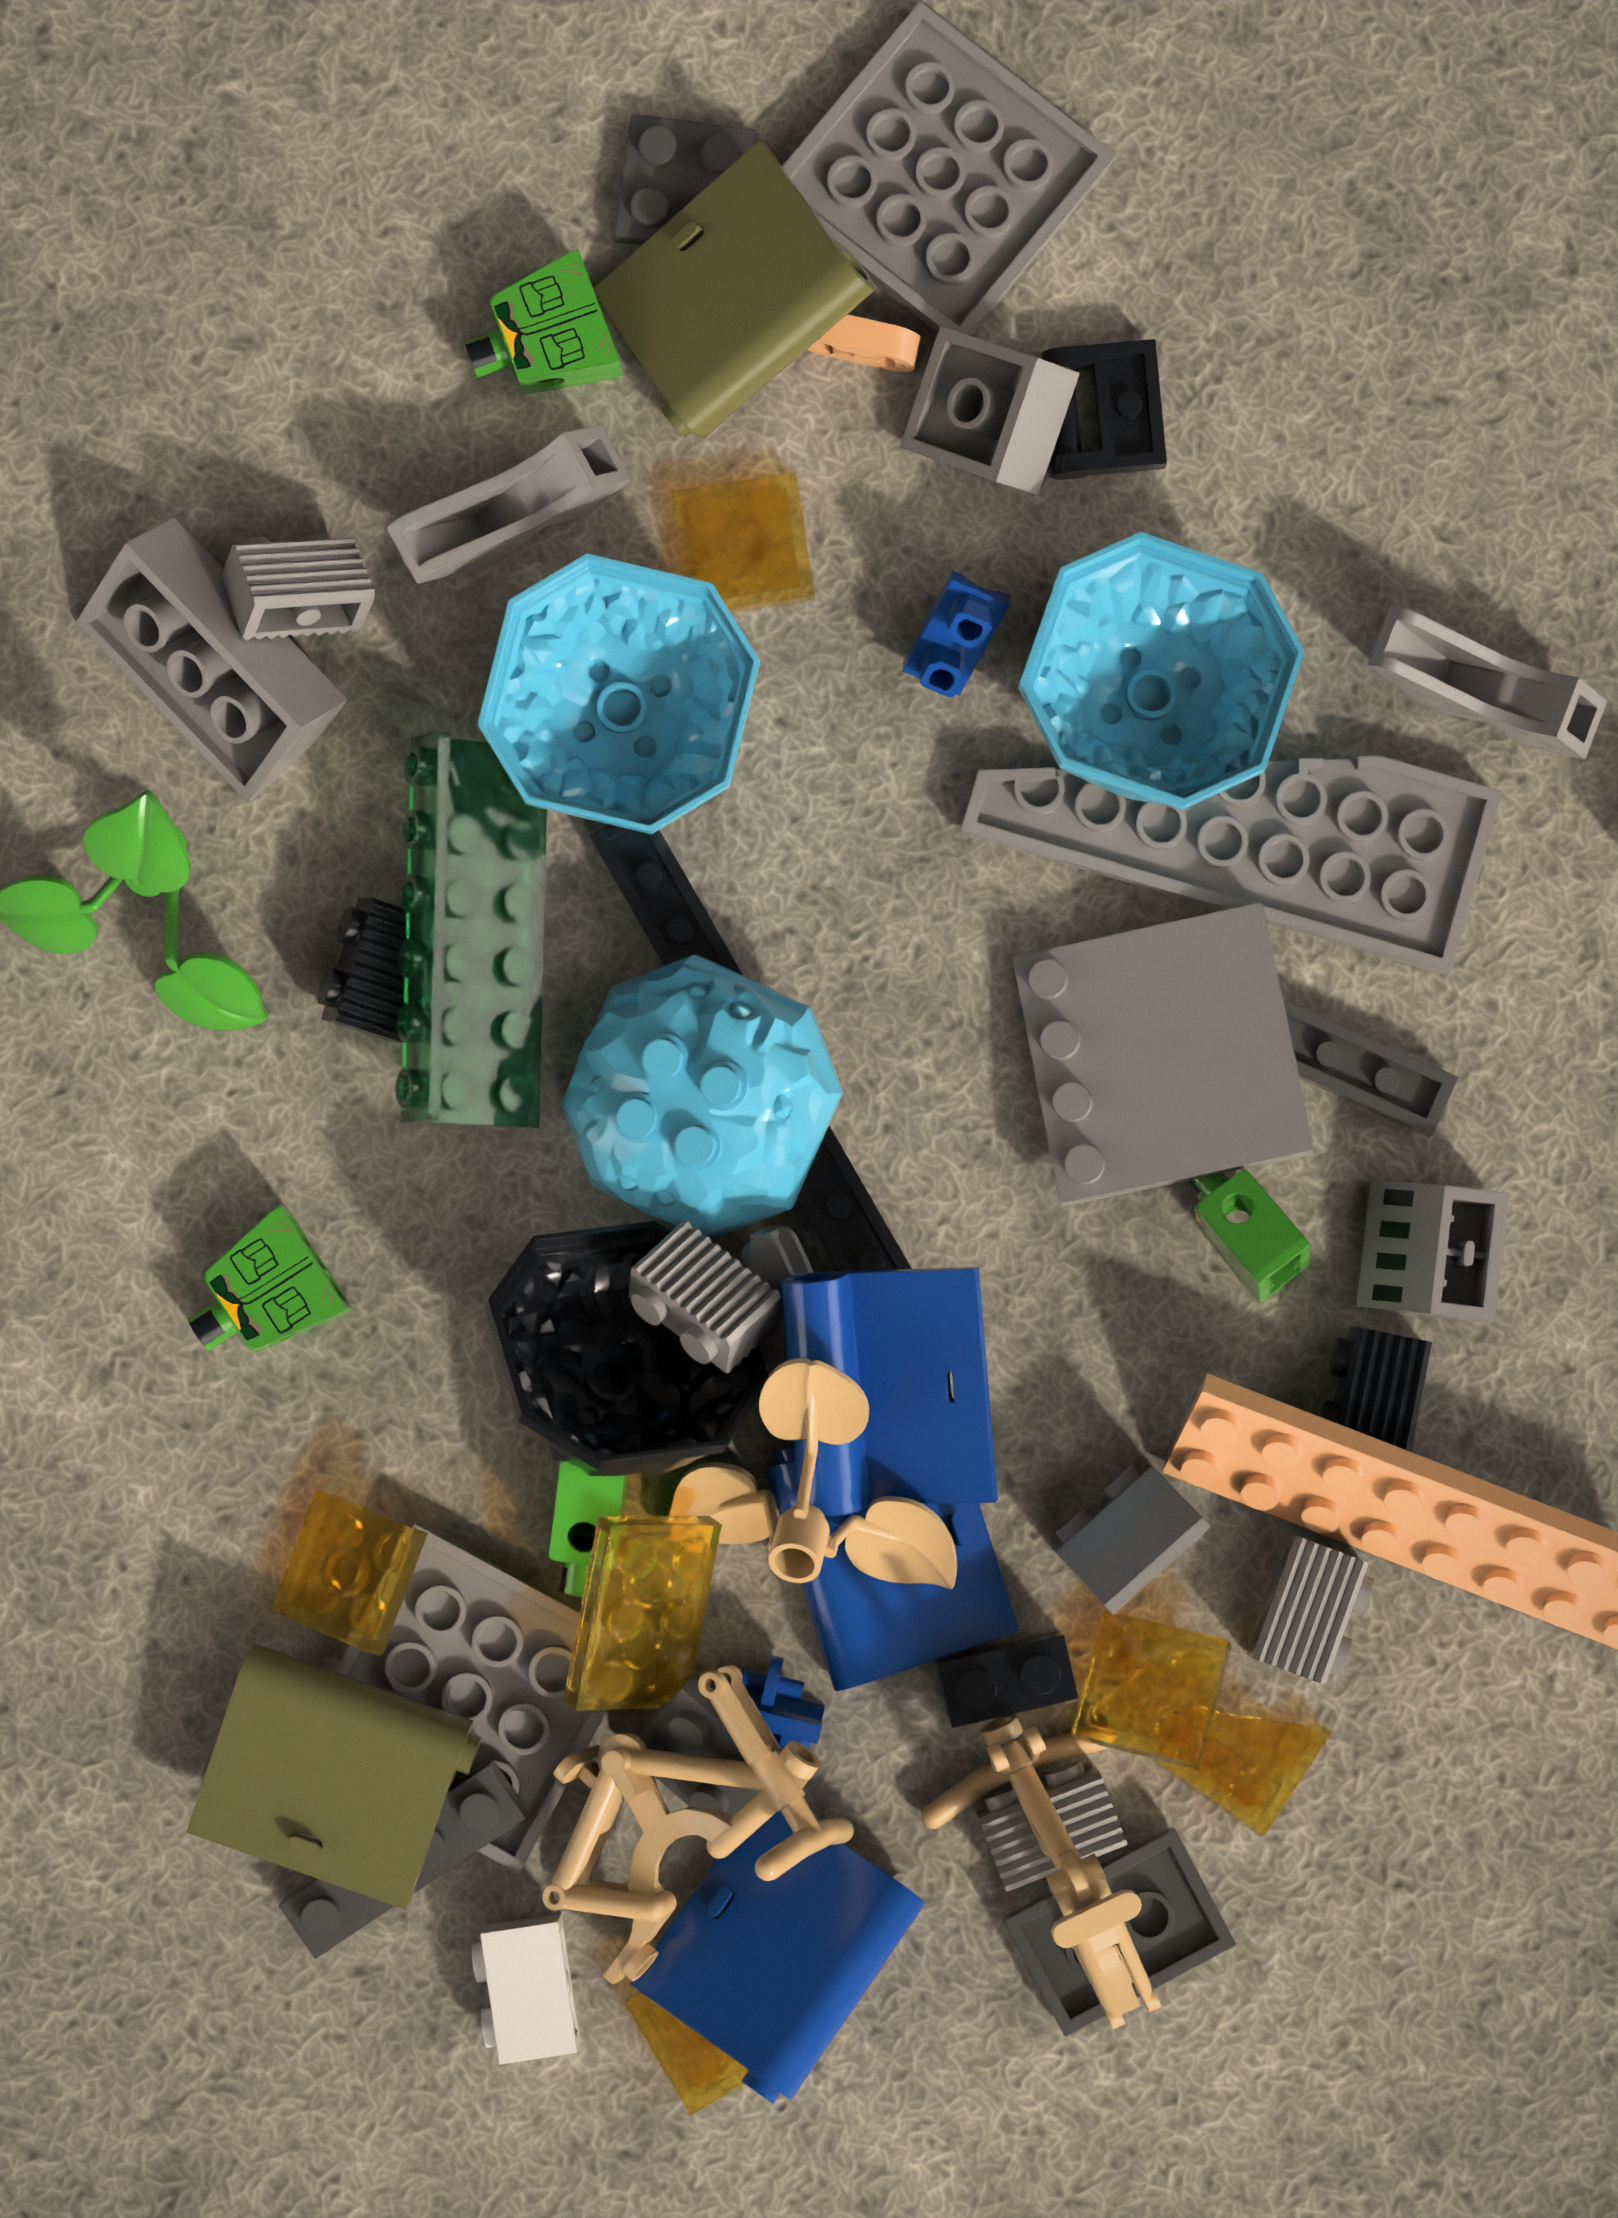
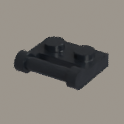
(1125, 409)

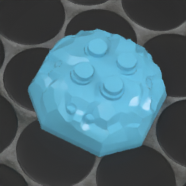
(1161, 671)
(619, 693)
(702, 1096)

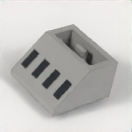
(1432, 1250)

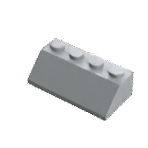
(177, 639)

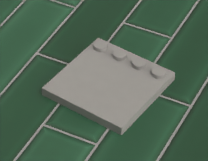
(944, 173)
(1163, 1055)
(496, 1655)

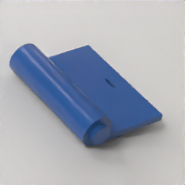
(899, 1343)
(887, 1627)
(782, 1959)

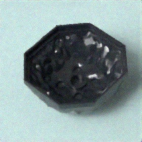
(598, 1375)

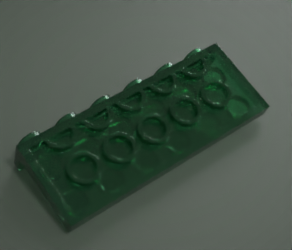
(470, 940)

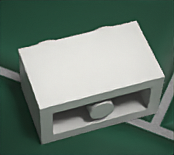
(527, 1988)

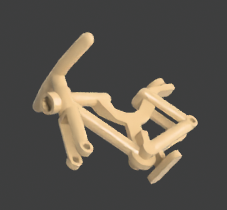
(626, 1771)
(1091, 1914)

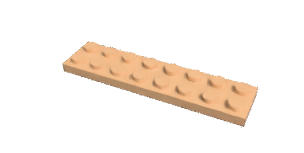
(1400, 1507)

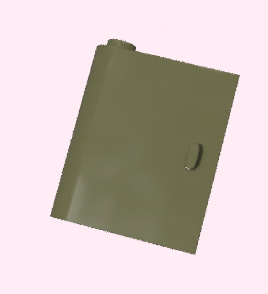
(731, 292)
(334, 1764)

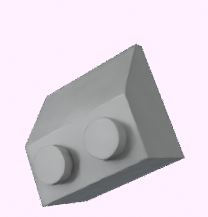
(989, 410)
(1128, 1536)

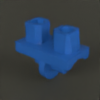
(955, 635)
(782, 1706)

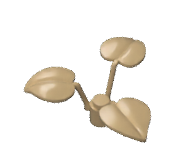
(817, 1402)

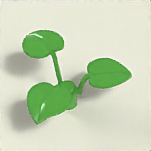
(151, 856)

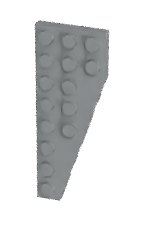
(1328, 846)

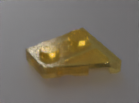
(1252, 1766)

